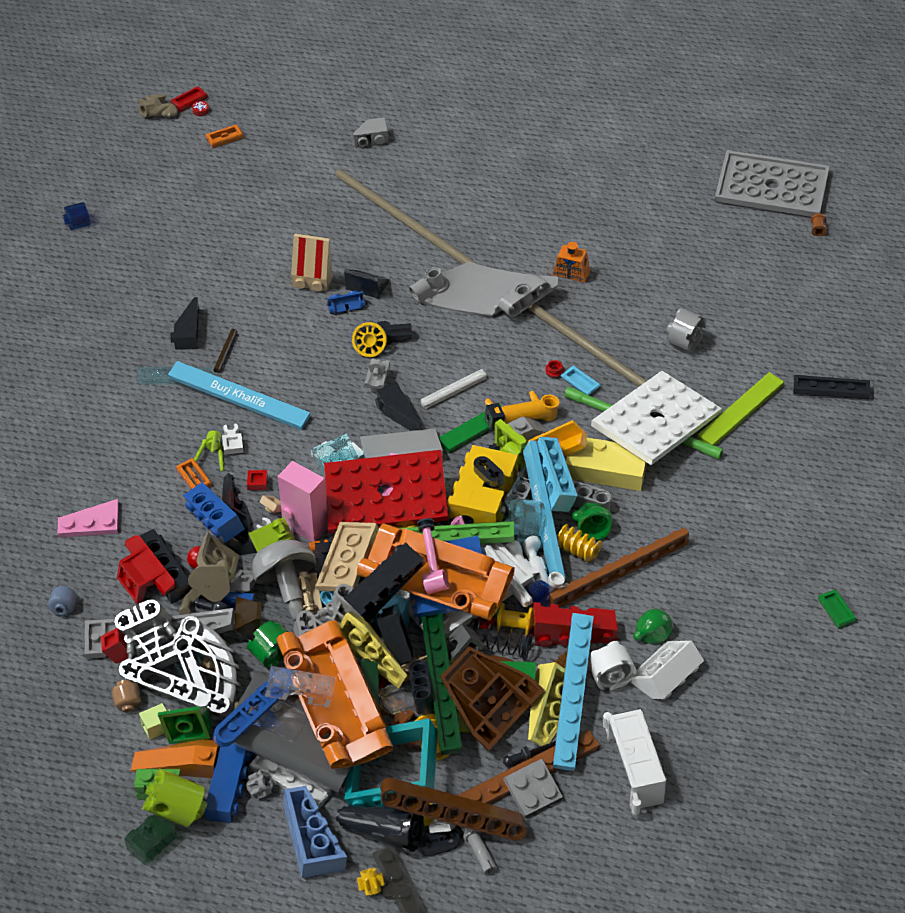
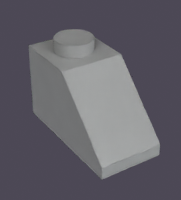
(527, 427)

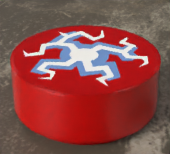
(200, 108)

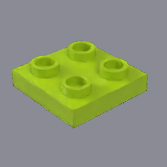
(510, 441)

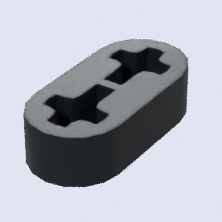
(485, 473)
(438, 843)

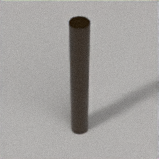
(224, 353)

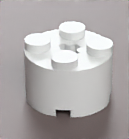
(611, 666)

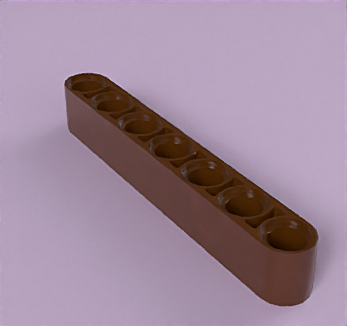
(445, 801)

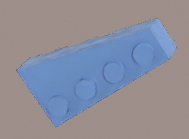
(313, 842)

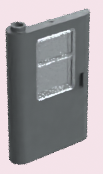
(288, 739)

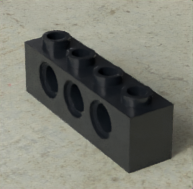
(167, 558)

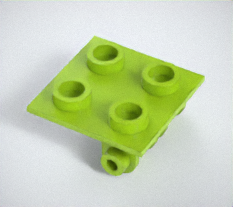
(271, 533)

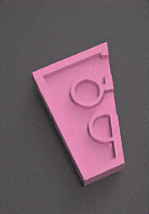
(91, 521)

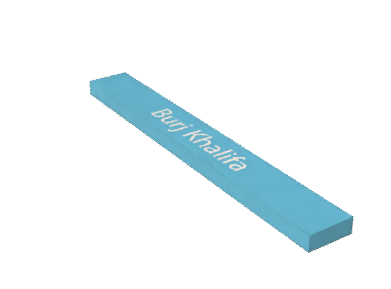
(239, 395)
(539, 493)

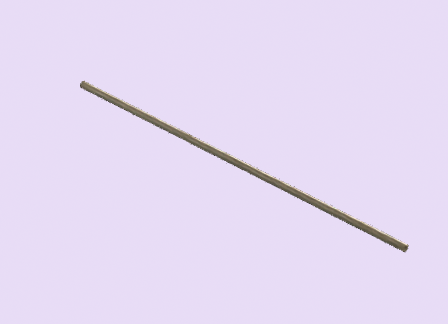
(460, 257)

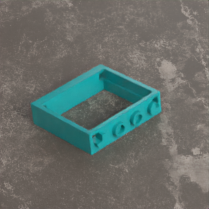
(398, 734)

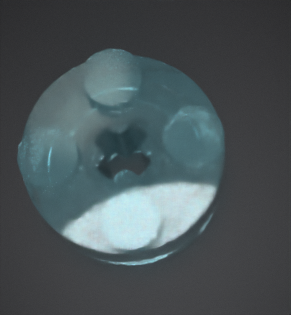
(526, 517)

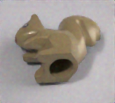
(156, 107)

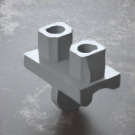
(377, 374)

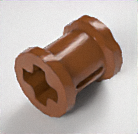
(818, 221)

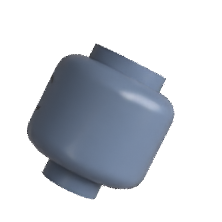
(63, 599)

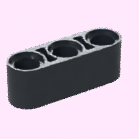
(421, 687)

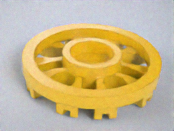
(369, 339)

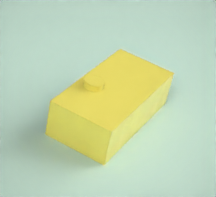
(607, 464)

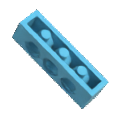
(556, 475)

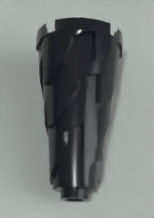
(383, 824)

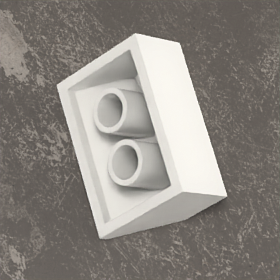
(667, 669)

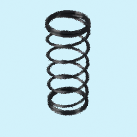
(526, 645)

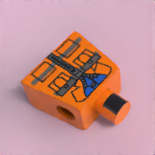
(572, 263)

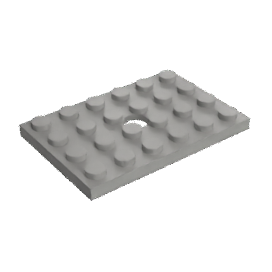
(745, 180)

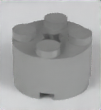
(686, 329)

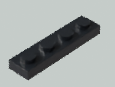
(831, 386)

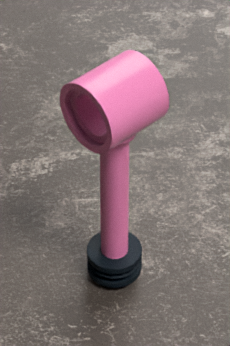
(436, 579)

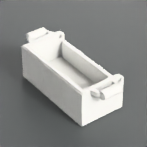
(638, 757)

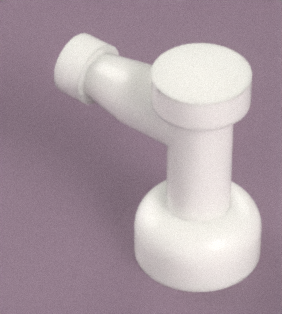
(556, 581)

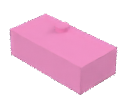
(303, 501)

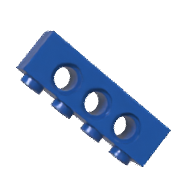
(213, 512)

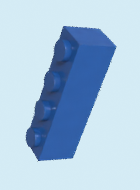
(227, 783)

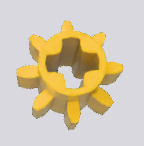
(370, 881)

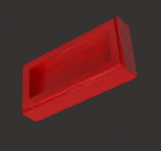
(186, 99)

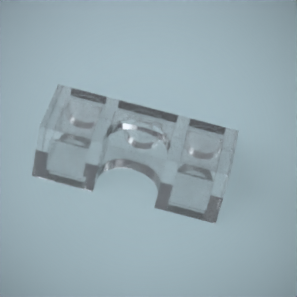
(285, 682)

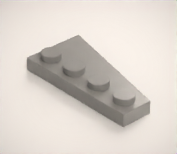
(218, 620)

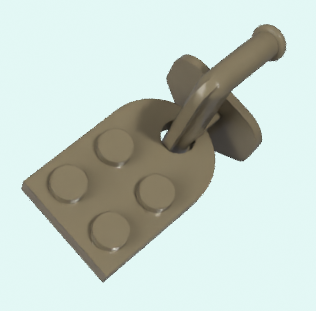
(213, 574)

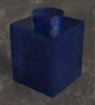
(76, 216)

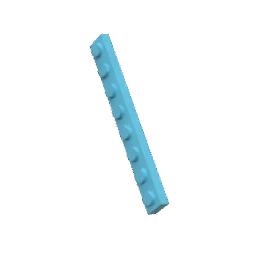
(573, 692)

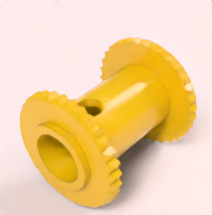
(515, 619)

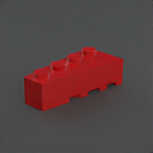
(553, 624)

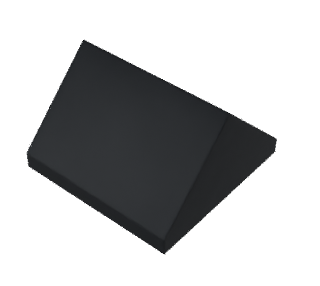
(368, 283)

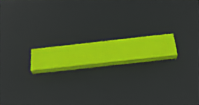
(740, 409)

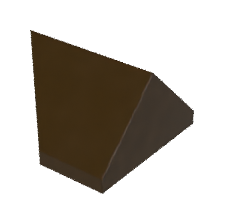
(247, 617)

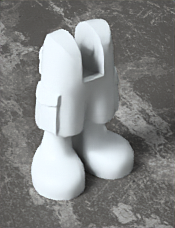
(535, 564)

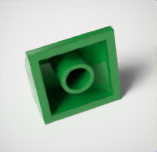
(186, 724)

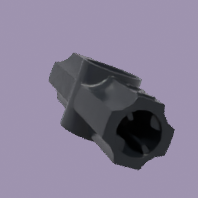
(393, 332)

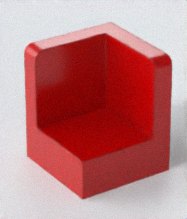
(114, 645)

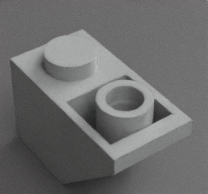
(371, 133)

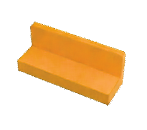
(570, 437)

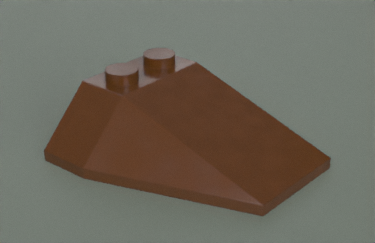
(488, 694)

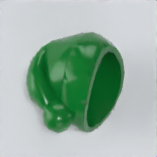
(593, 520)
(653, 627)

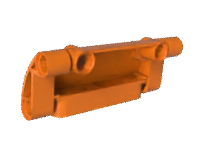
(467, 571)
(352, 707)

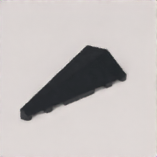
(241, 542)

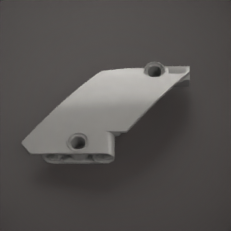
(481, 289)

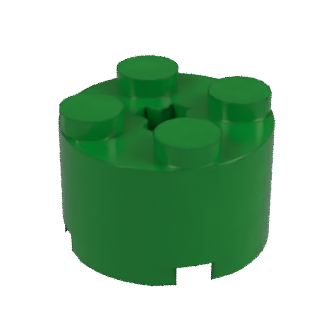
(265, 645)

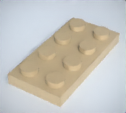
(348, 547)

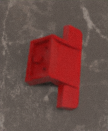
(142, 570)

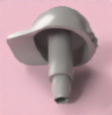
(282, 564)

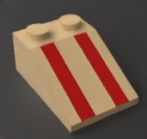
(311, 263)

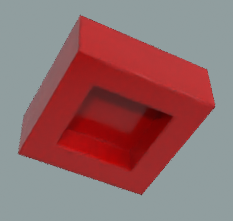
(257, 480)

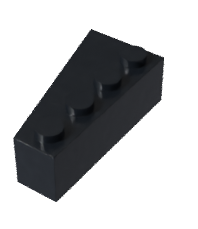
(385, 581)

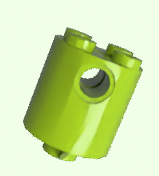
(175, 798)

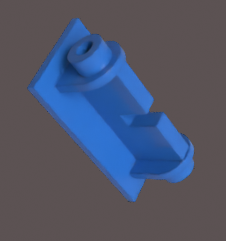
(352, 299)

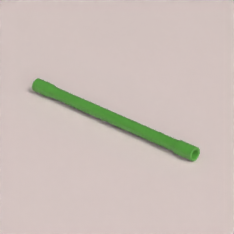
(581, 397)

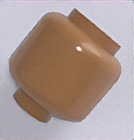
(126, 695)

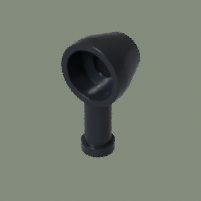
(199, 602)

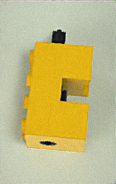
(476, 499)

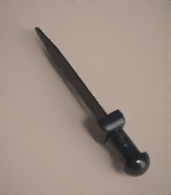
(525, 754)

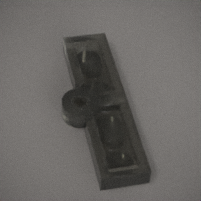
(397, 882)

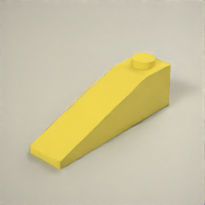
(368, 645)
(546, 708)

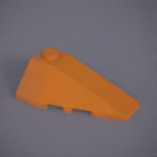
(192, 758)

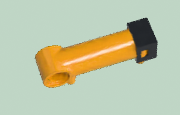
(535, 409)

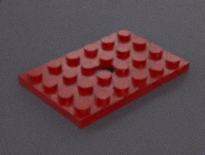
(415, 495)

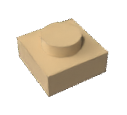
(272, 503)

